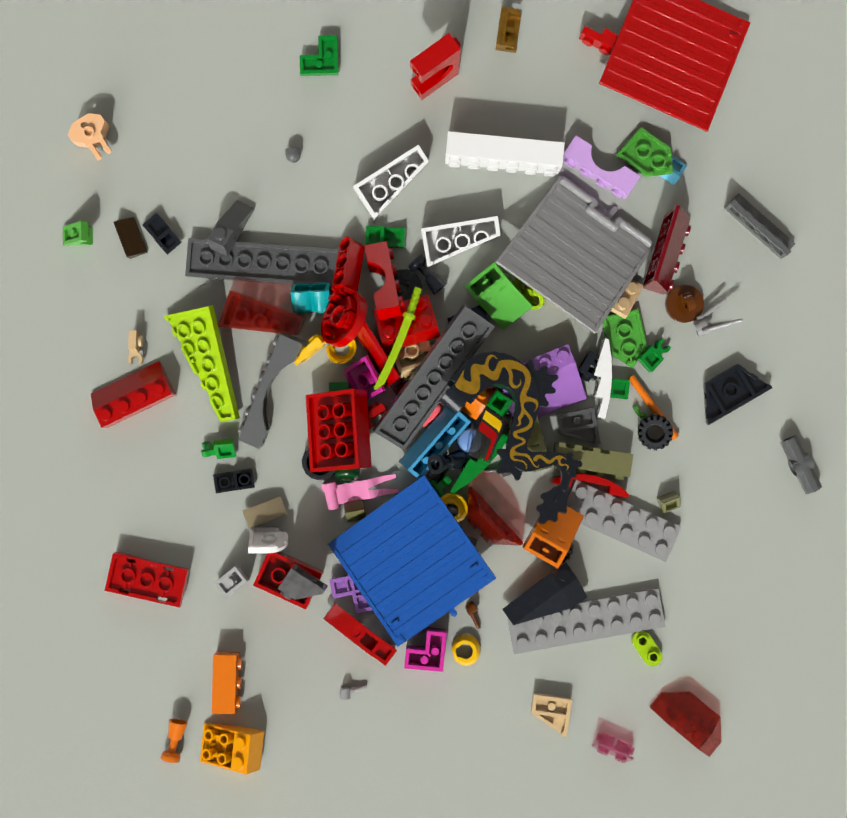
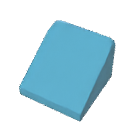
(678, 169)

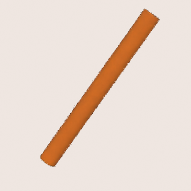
(648, 400)

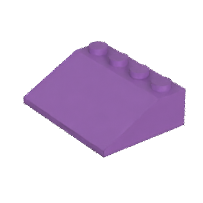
(568, 385)

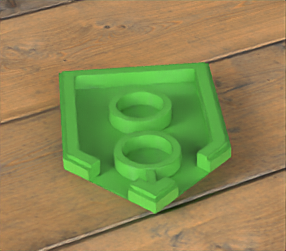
(647, 154)
(625, 336)

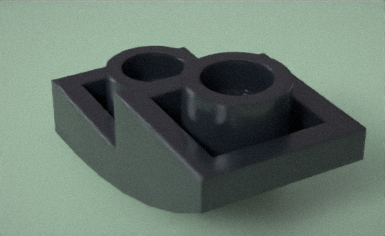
(233, 481)

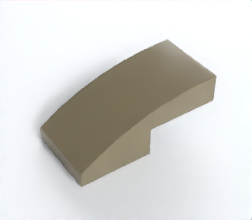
(264, 512)

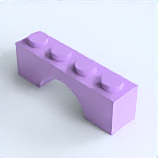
(619, 181)

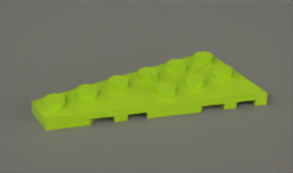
(205, 354)

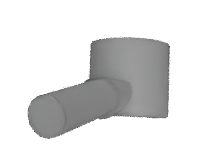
(345, 691)

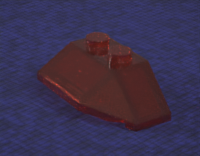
(488, 521)
(690, 719)

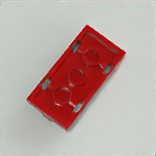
(146, 579)

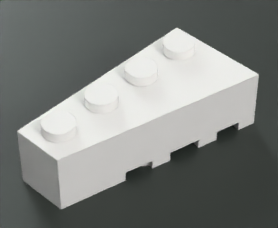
(385, 184)
(451, 239)

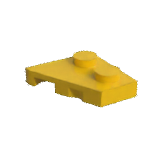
(316, 343)

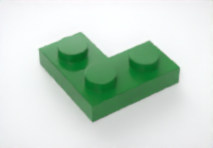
(326, 62)

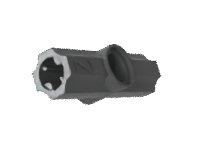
(801, 464)

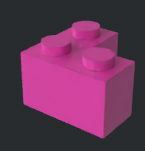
(429, 656)

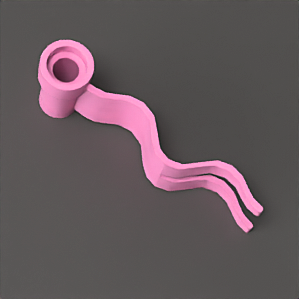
(358, 490)

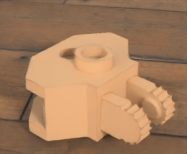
(91, 133)

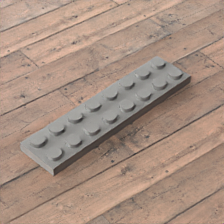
(590, 621)

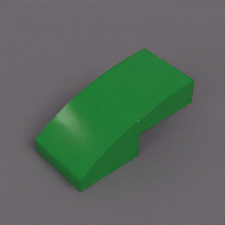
(394, 236)

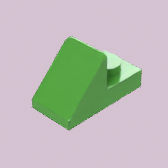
(77, 234)

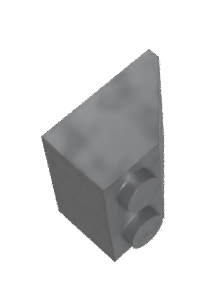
(301, 584)

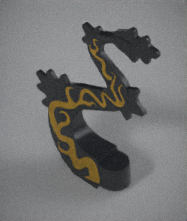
(528, 392)

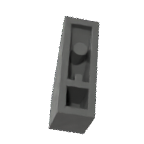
(229, 228)

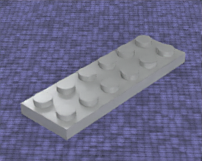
(623, 521)

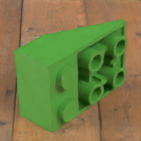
(499, 295)

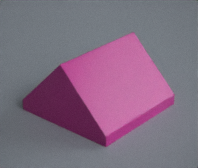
(363, 376)

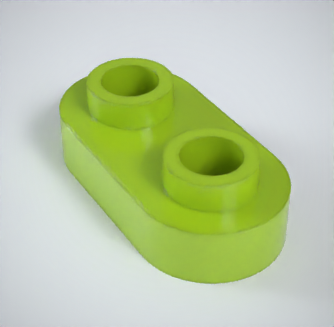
(530, 293)
(647, 648)

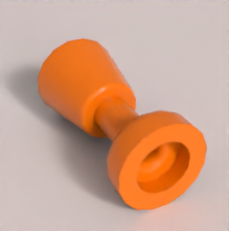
(175, 733)

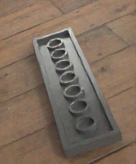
(262, 263)
(430, 379)

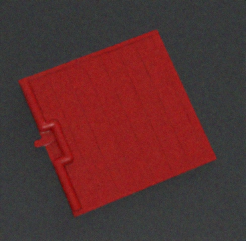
(675, 57)

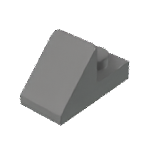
(232, 580)

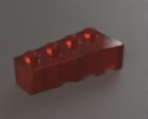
(257, 315)

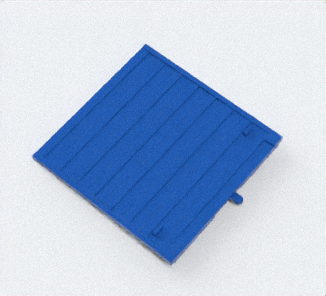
(411, 561)

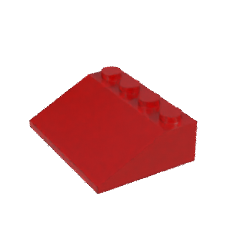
(338, 430)

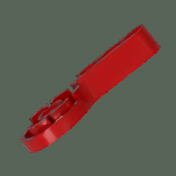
(347, 307)

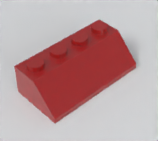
(131, 395)

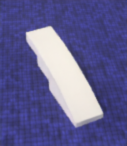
(603, 371)

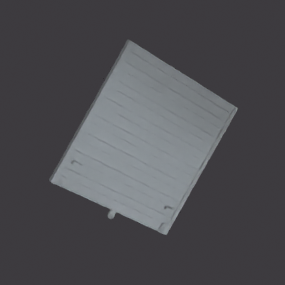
(576, 253)

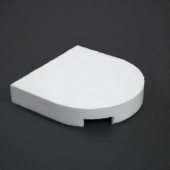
(267, 540)

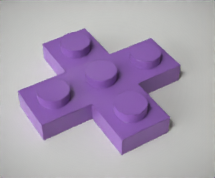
(344, 586)

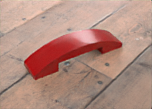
(612, 488)

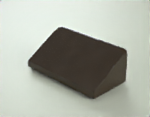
(130, 237)

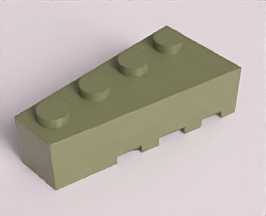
(598, 460)

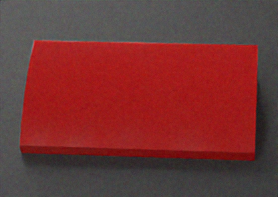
(376, 353)

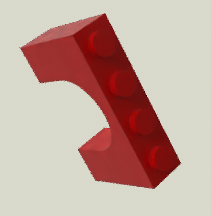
(435, 66)

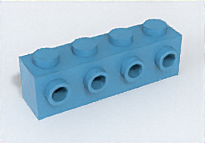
(434, 441)

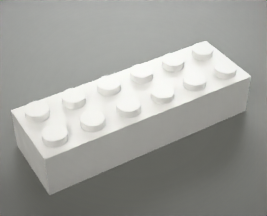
(504, 153)

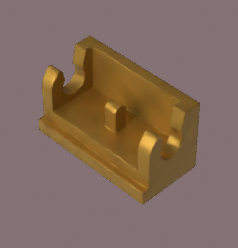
(508, 30)

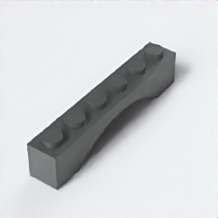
(257, 426)

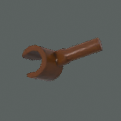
(471, 608)

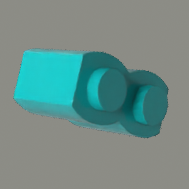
(310, 297)

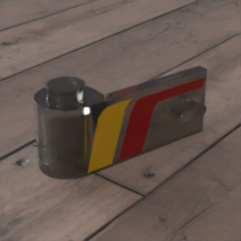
(488, 434)

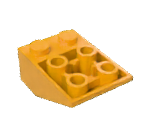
(232, 747)

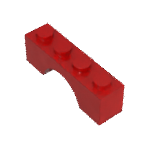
(379, 262)

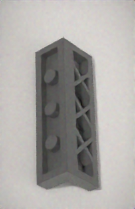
(760, 226)

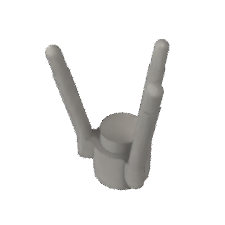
(704, 326)

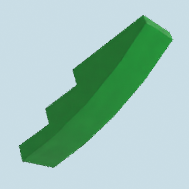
(474, 468)

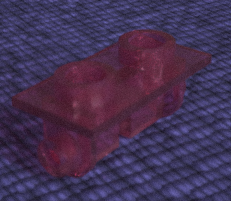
(620, 751)

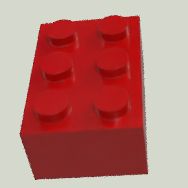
(420, 330)
(275, 570)

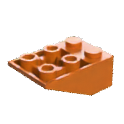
(553, 539)

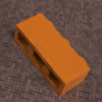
(226, 682)

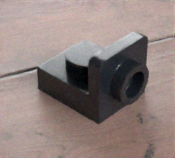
(588, 363)

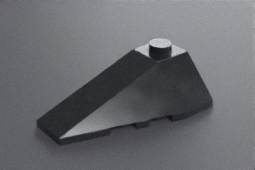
(551, 595)

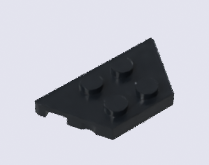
(730, 391)

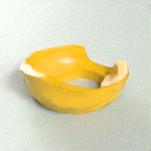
(339, 359)
(460, 504)
(470, 640)

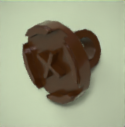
(684, 303)

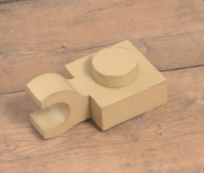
(135, 342)

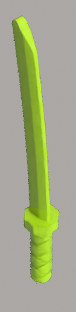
(408, 317)

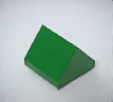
(500, 403)

